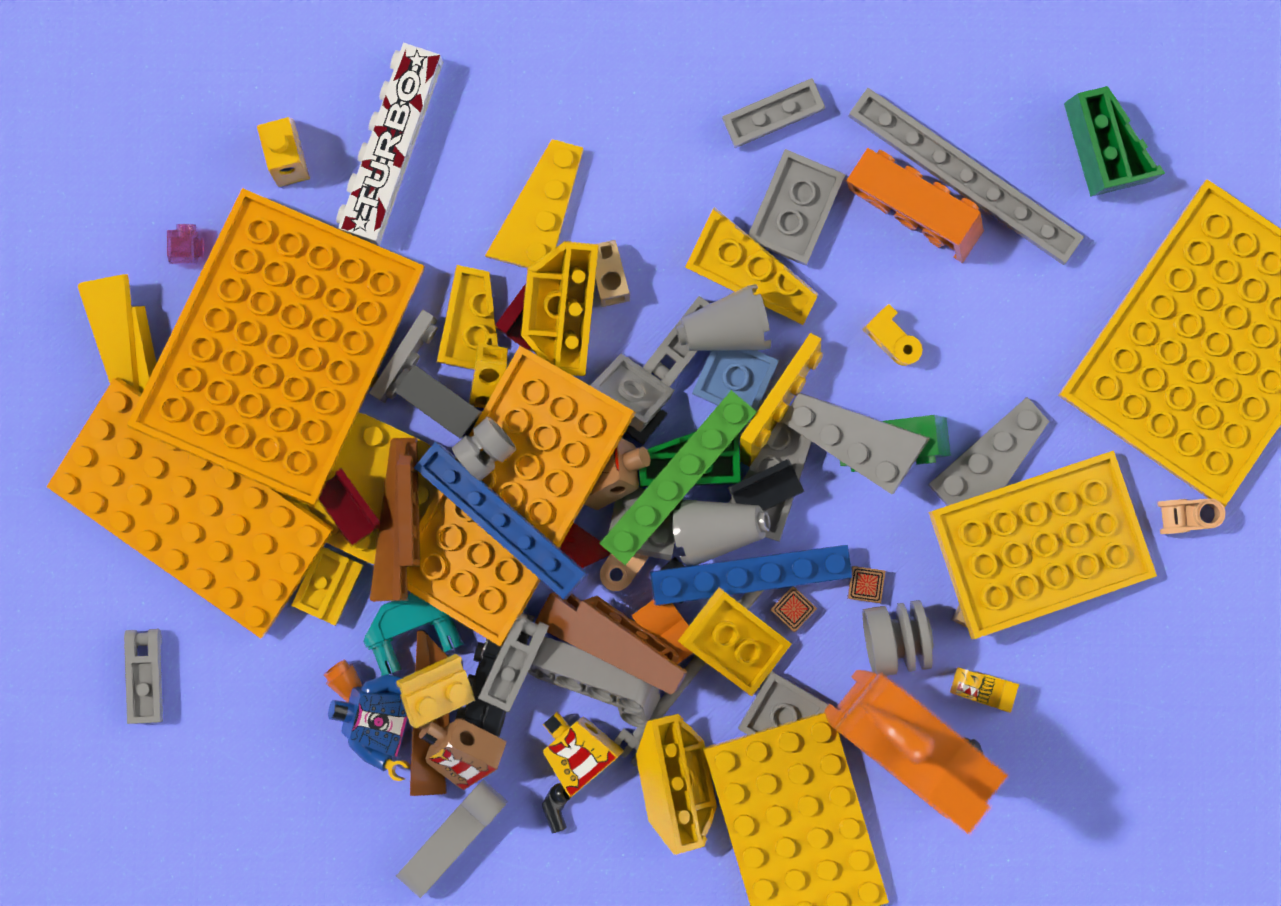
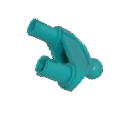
(403, 616)

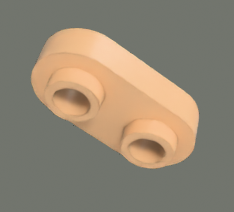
(629, 571)

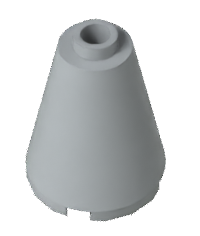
(727, 324)
(716, 528)

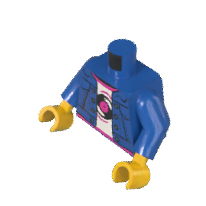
(374, 722)

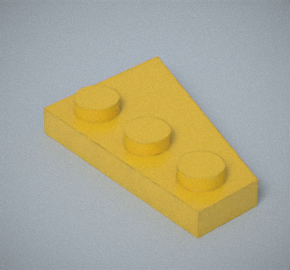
(467, 318)

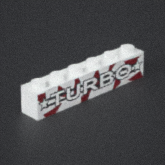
(390, 143)

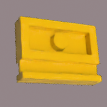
(328, 586)
(435, 690)

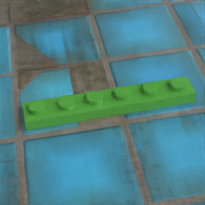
(678, 477)

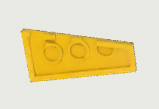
(737, 260)
(779, 398)

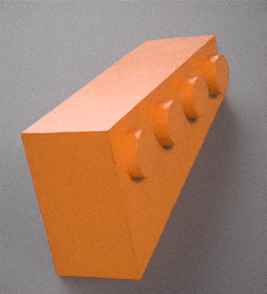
(917, 202)

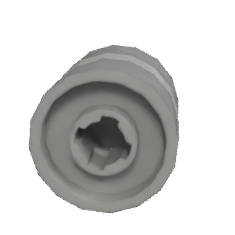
(495, 445)

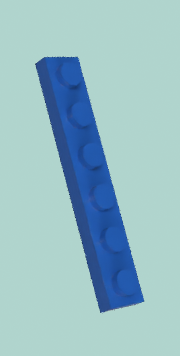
(501, 521)
(751, 574)

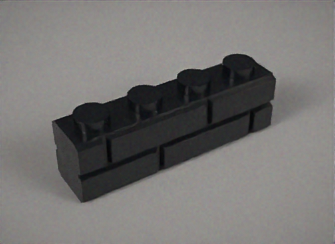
(480, 712)

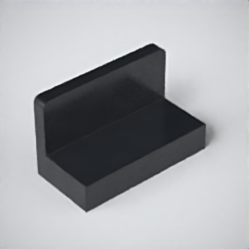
(768, 487)

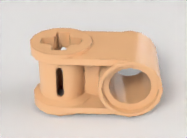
(1184, 515)

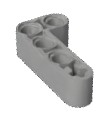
(595, 678)
(452, 838)

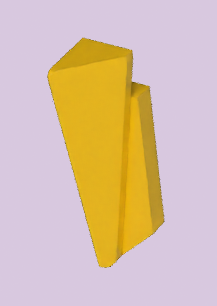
(119, 330)

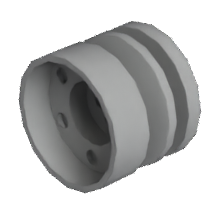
(898, 638)

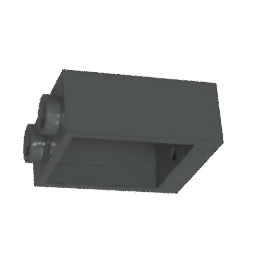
(437, 401)

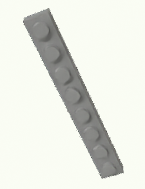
(965, 176)

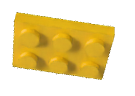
(734, 642)

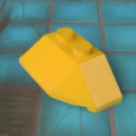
(560, 305)
(676, 783)

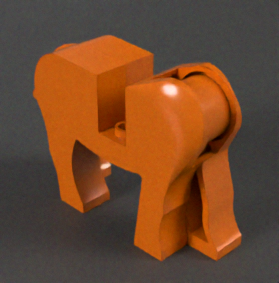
(917, 748)

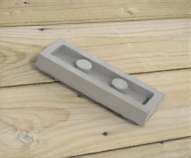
(773, 113)
(405, 356)

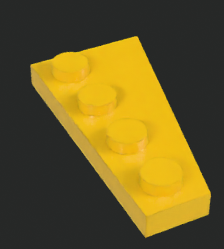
(540, 210)

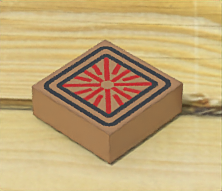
(866, 584)
(793, 609)

